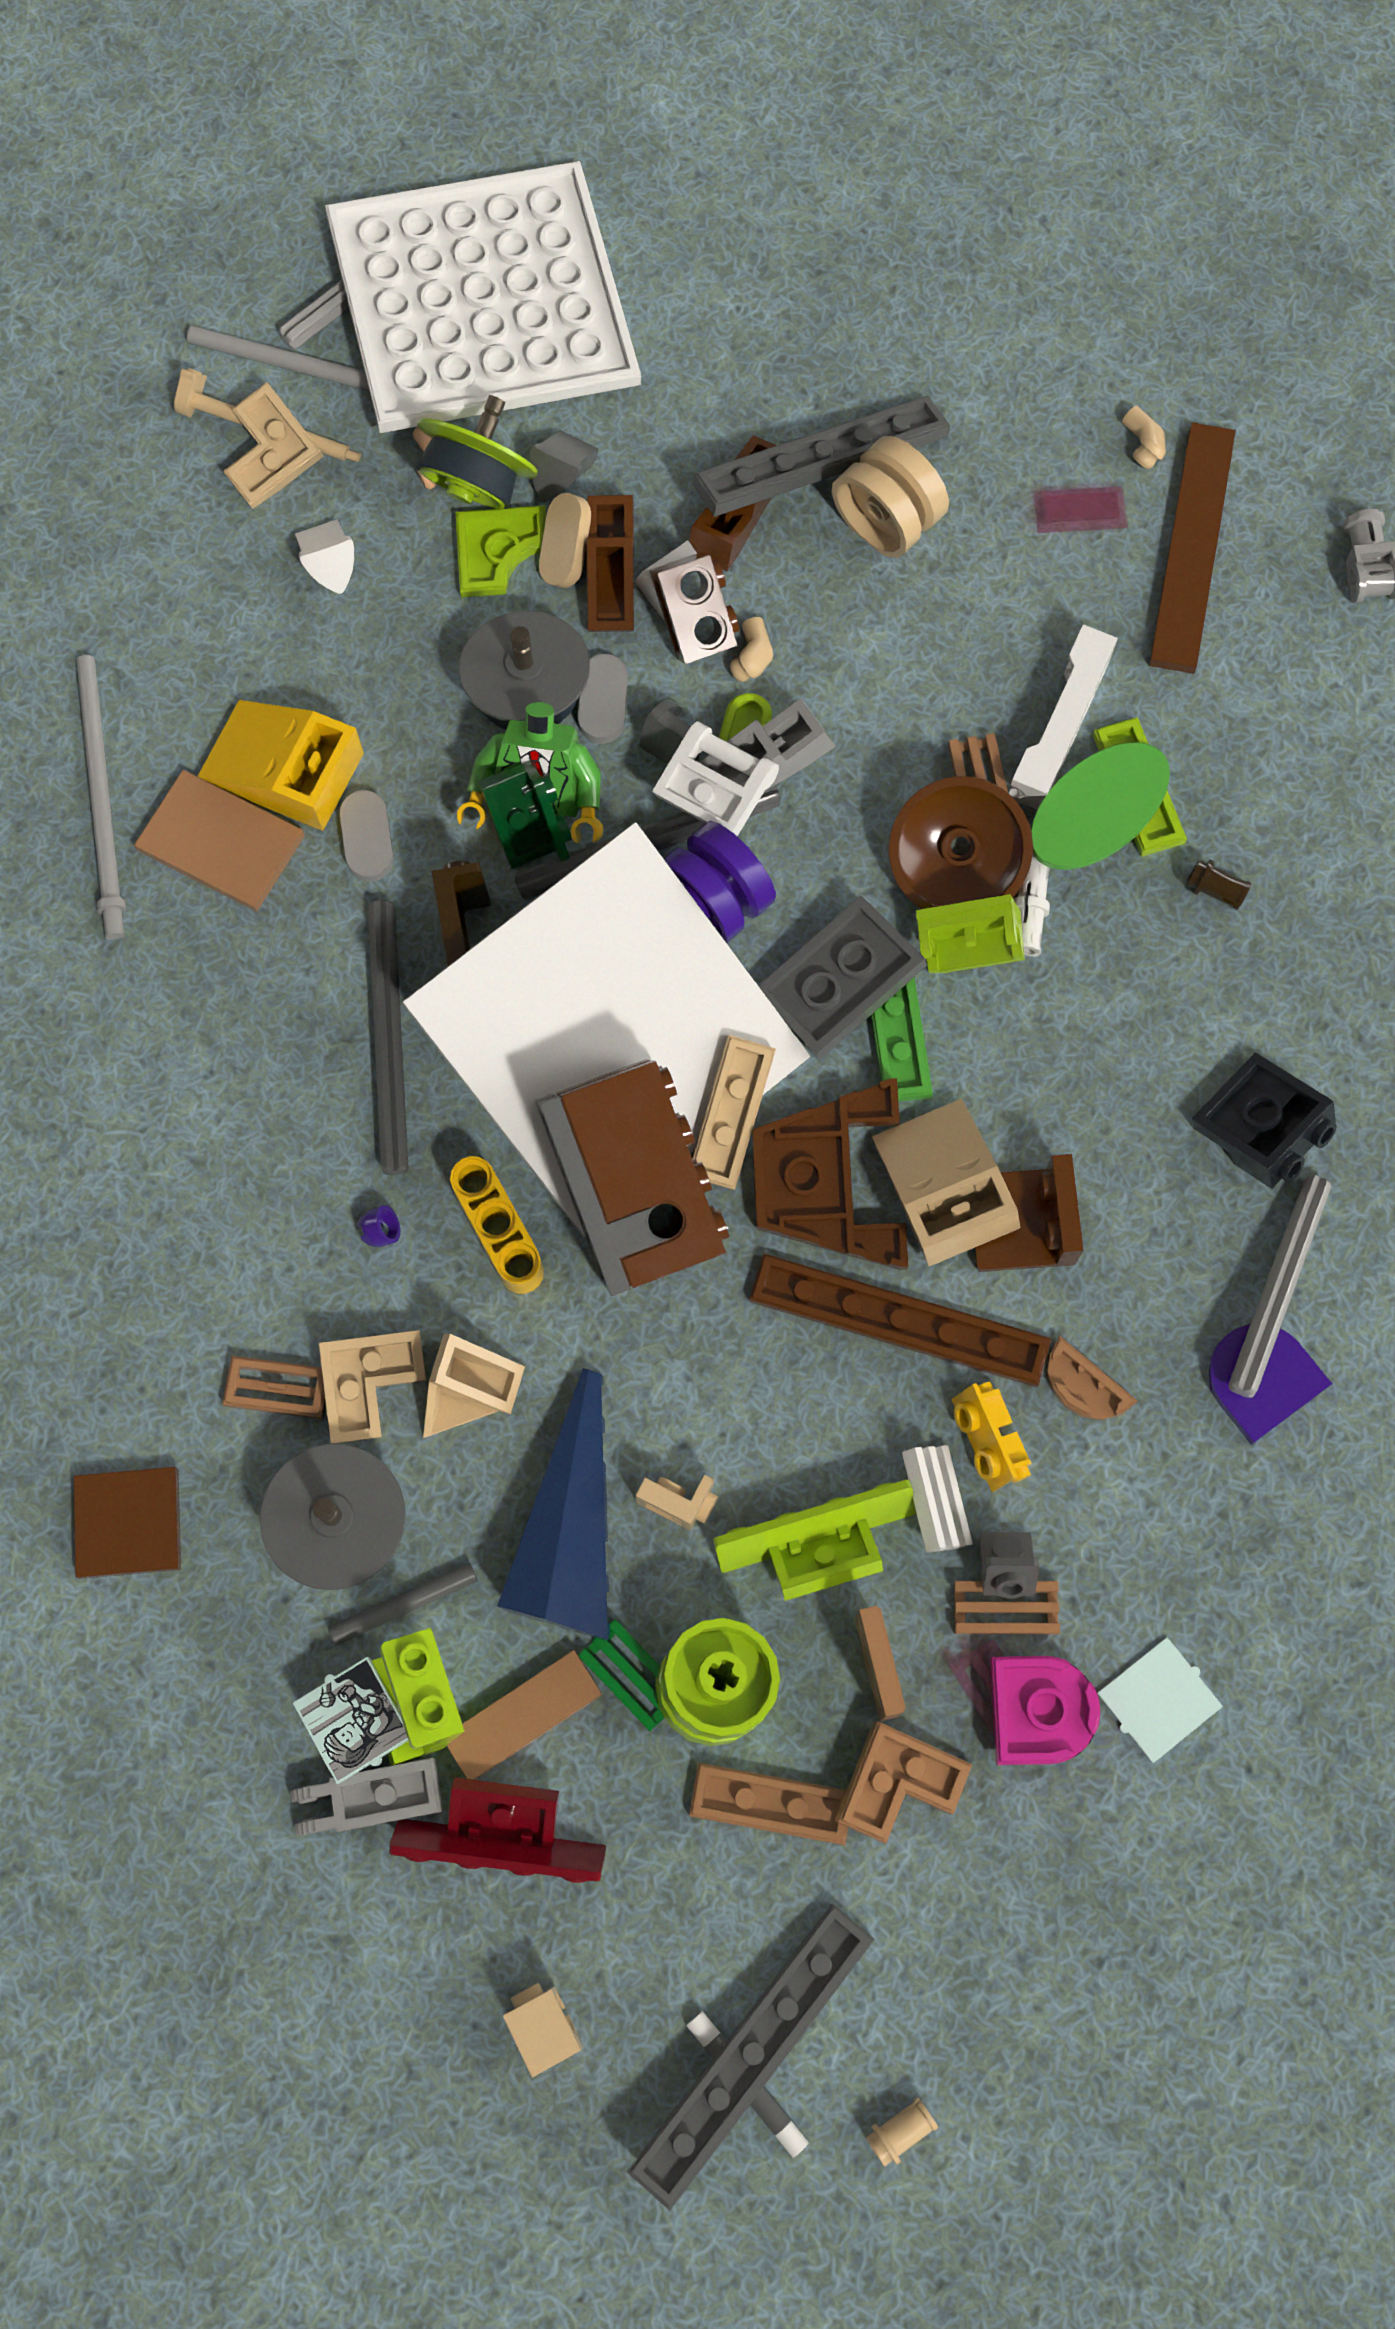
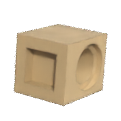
(541, 2029)

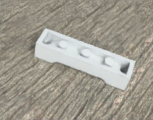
(1083, 675)

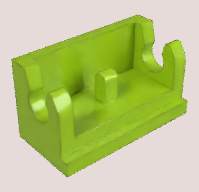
(971, 934)

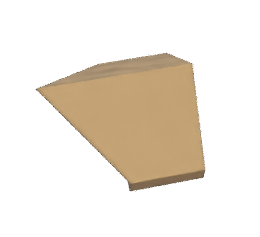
(468, 1385)

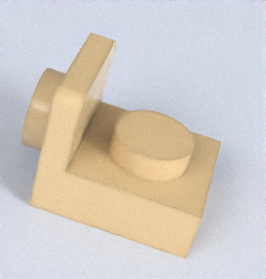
(669, 1502)

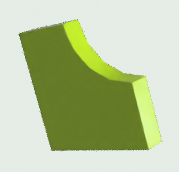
(494, 544)

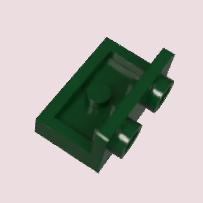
(523, 814)

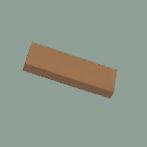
(523, 1715)
(768, 1803)

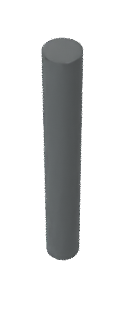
(402, 1604)

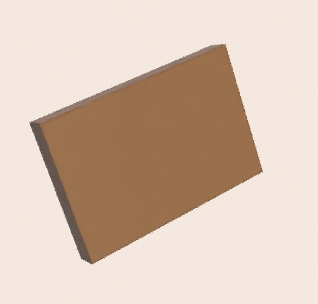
(219, 840)

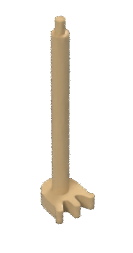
(190, 397)

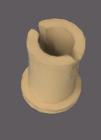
(901, 2132)

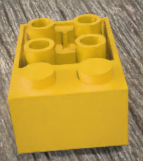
(285, 760)

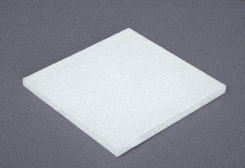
(481, 295)
(592, 981)

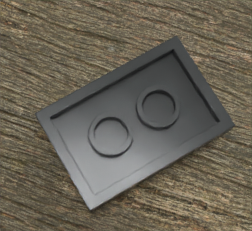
(841, 977)

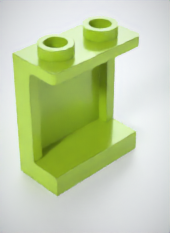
(422, 1694)

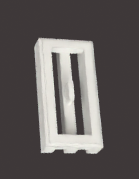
(937, 1498)

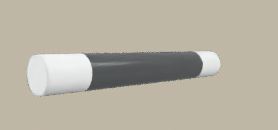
(764, 2103)

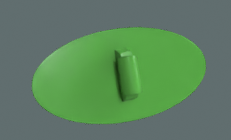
(1099, 806)

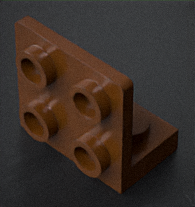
(1047, 1218)

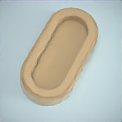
(565, 540)

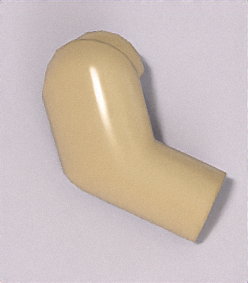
(1149, 434)
(756, 654)

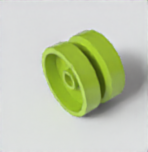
(741, 1662)

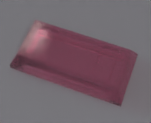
(1080, 509)

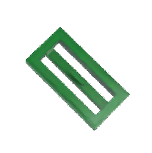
(597, 1644)

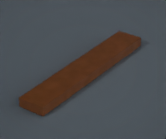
(1192, 548)
(900, 1320)

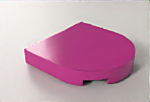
(1041, 1710)

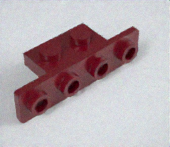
(500, 1830)

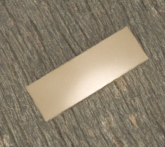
(732, 1109)

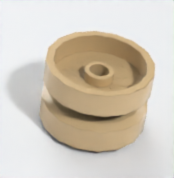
(890, 496)

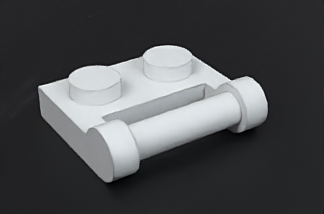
(707, 793)

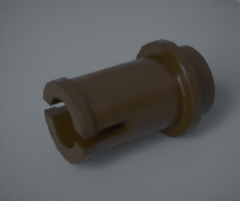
(1218, 884)

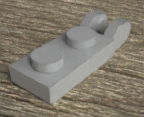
(374, 1797)

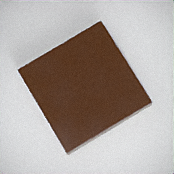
(127, 1522)

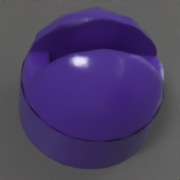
(372, 1229)

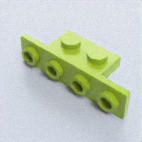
(819, 1543)

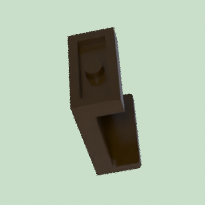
(458, 889)

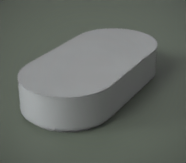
(604, 699)
(366, 835)

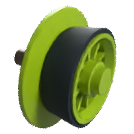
(470, 462)

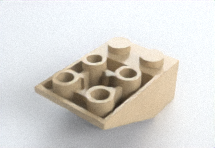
(947, 1182)

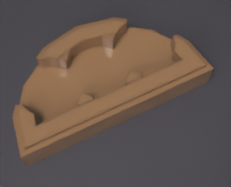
(1083, 1385)

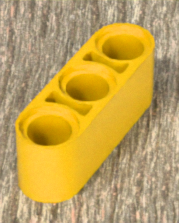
(492, 1203)

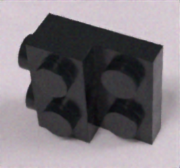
(1267, 1120)

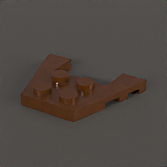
(806, 1177)

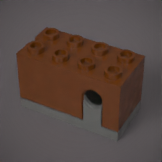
(620, 1160)

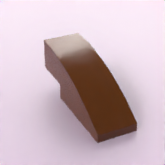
(727, 533)
(611, 564)

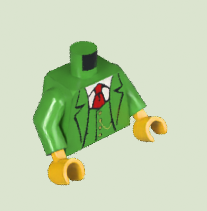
(552, 751)

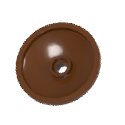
(951, 809)

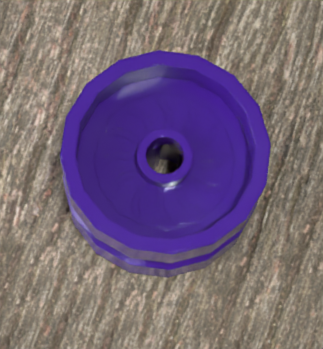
(722, 878)

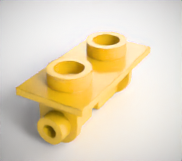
(997, 1458)

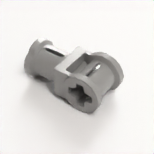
(1371, 558)

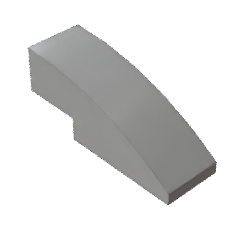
(789, 739)

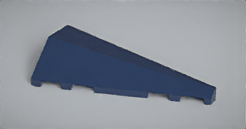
(562, 1552)

